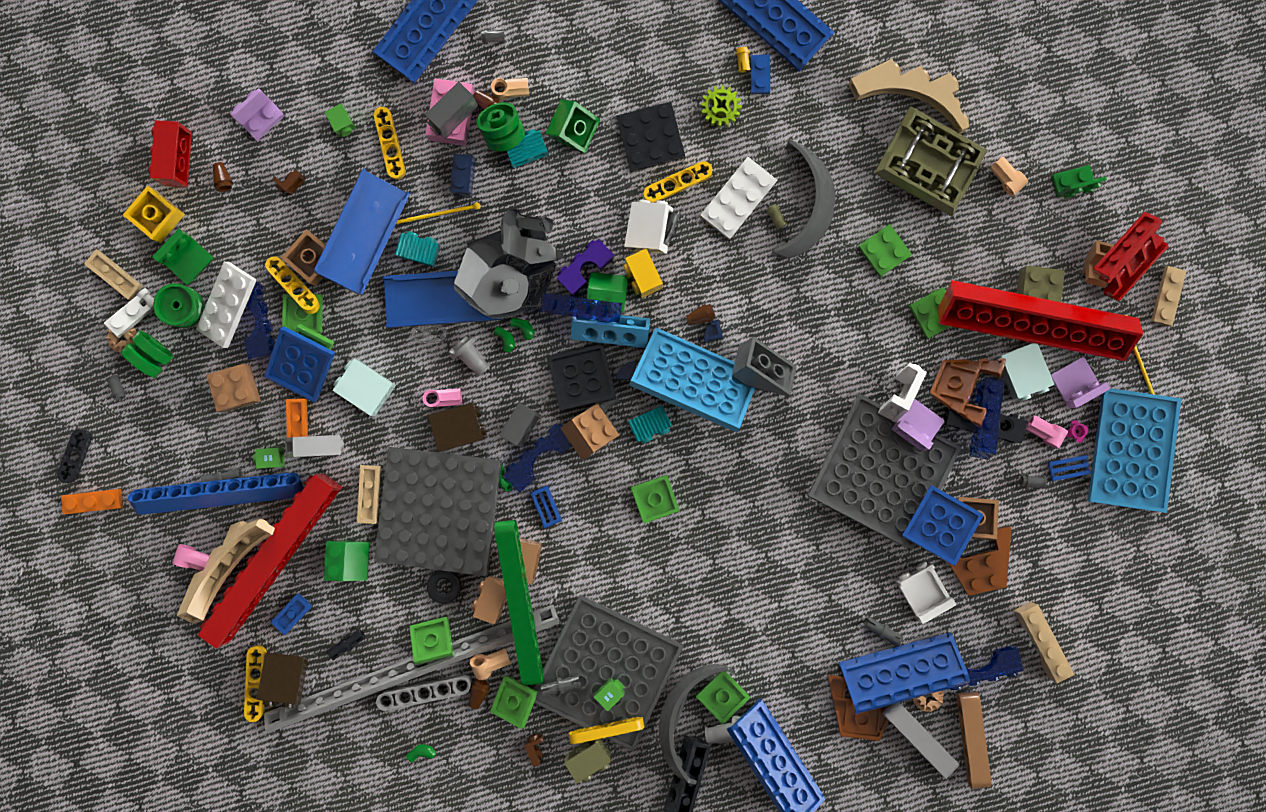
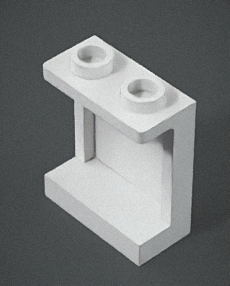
(647, 226)
(896, 407)
(925, 592)

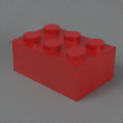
(170, 153)

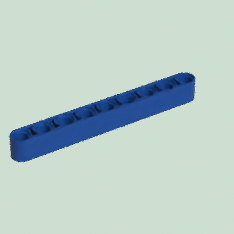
(215, 493)

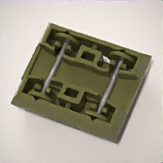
(929, 163)

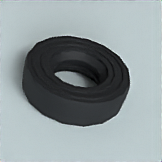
(432, 589)

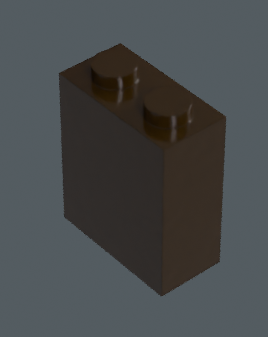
(457, 427)
(282, 679)

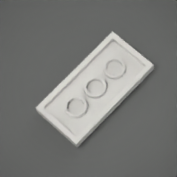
(738, 198)
(226, 304)

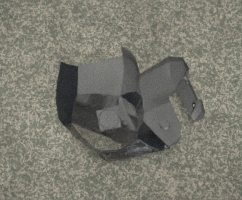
(508, 274)

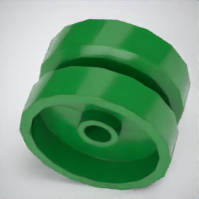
(501, 126)
(178, 305)
(147, 354)

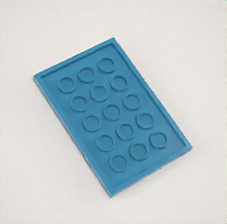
(692, 380)
(1134, 450)

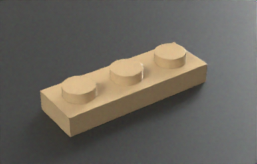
(113, 274)
(1168, 296)
(368, 494)

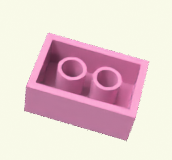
(460, 134)

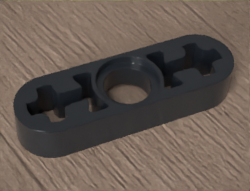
(74, 471)

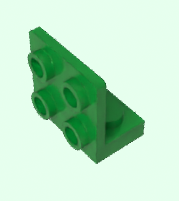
(1076, 181)
(183, 256)

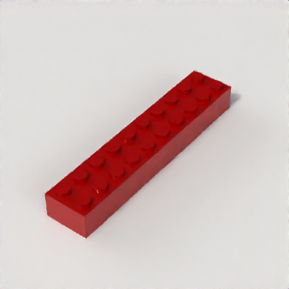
(1039, 320)
(269, 560)

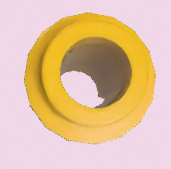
(743, 59)

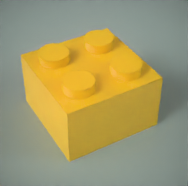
(153, 214)
(643, 272)

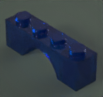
(581, 307)
(260, 342)
(985, 437)
(521, 474)
(1003, 662)

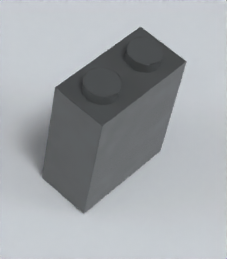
(451, 110)

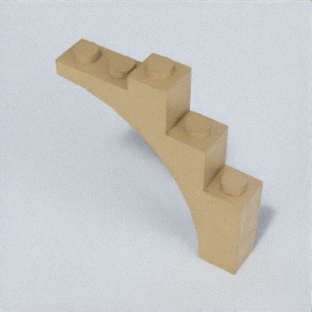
(915, 83)
(222, 560)

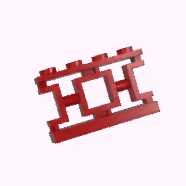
(1119, 265)

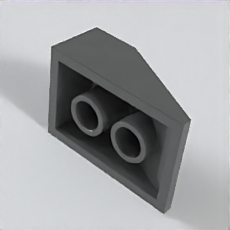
(763, 368)

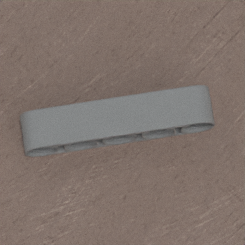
(417, 698)
(921, 739)

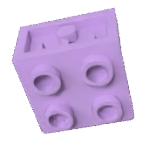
(257, 114)
(1078, 383)
(918, 426)

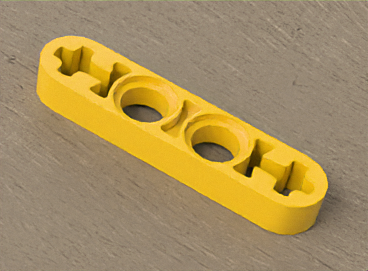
(386, 144)
(676, 180)
(290, 286)
(251, 683)
(606, 730)

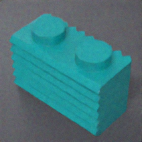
(528, 150)
(417, 249)
(650, 424)

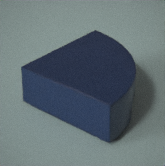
(713, 331)
(626, 372)

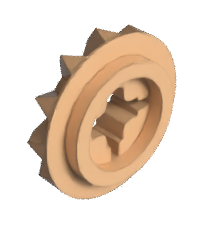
(114, 340)
(932, 704)

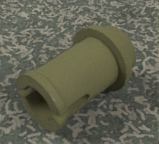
(776, 216)

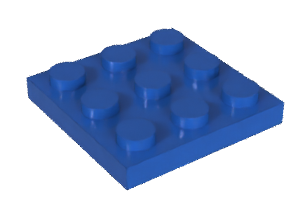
(299, 364)
(942, 525)

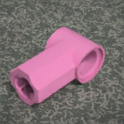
(446, 397)
(1050, 433)
(188, 557)

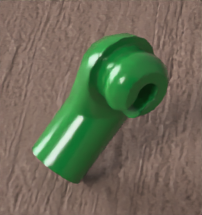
(525, 327)
(507, 337)
(503, 483)
(421, 750)

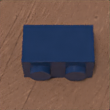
(462, 175)

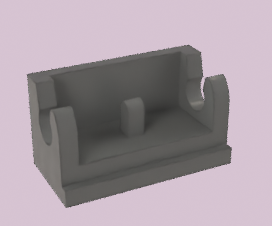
(520, 425)

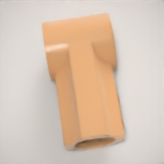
(512, 87)
(1011, 179)
(484, 665)

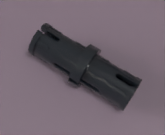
(346, 644)

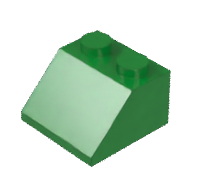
(573, 125)
(608, 288)
(346, 560)

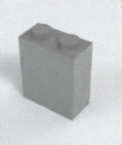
(313, 446)

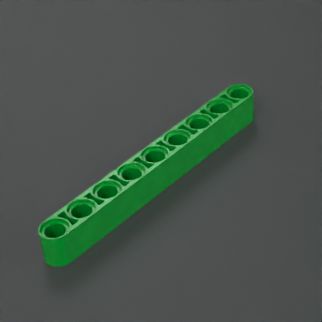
(519, 602)

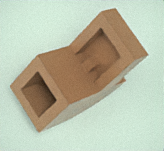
(1094, 255)

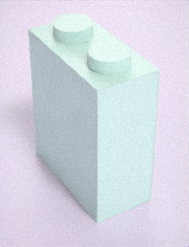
(1026, 372)
(363, 387)

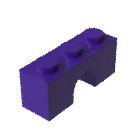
(596, 254)

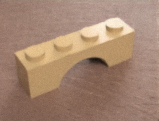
(1051, 655)

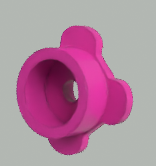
(1083, 429)

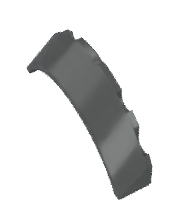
(822, 211)
(672, 710)

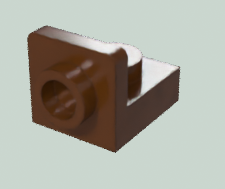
(291, 184)
(534, 753)

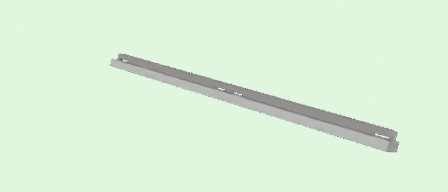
(389, 676)

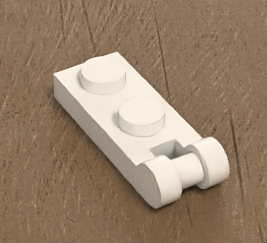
(130, 314)

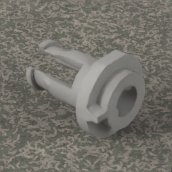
(469, 355)
(719, 734)

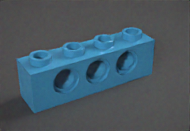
(628, 332)

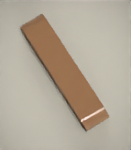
(973, 740)

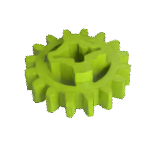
(725, 100)

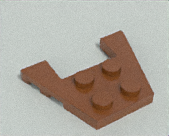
(957, 381)
(985, 570)
(864, 725)

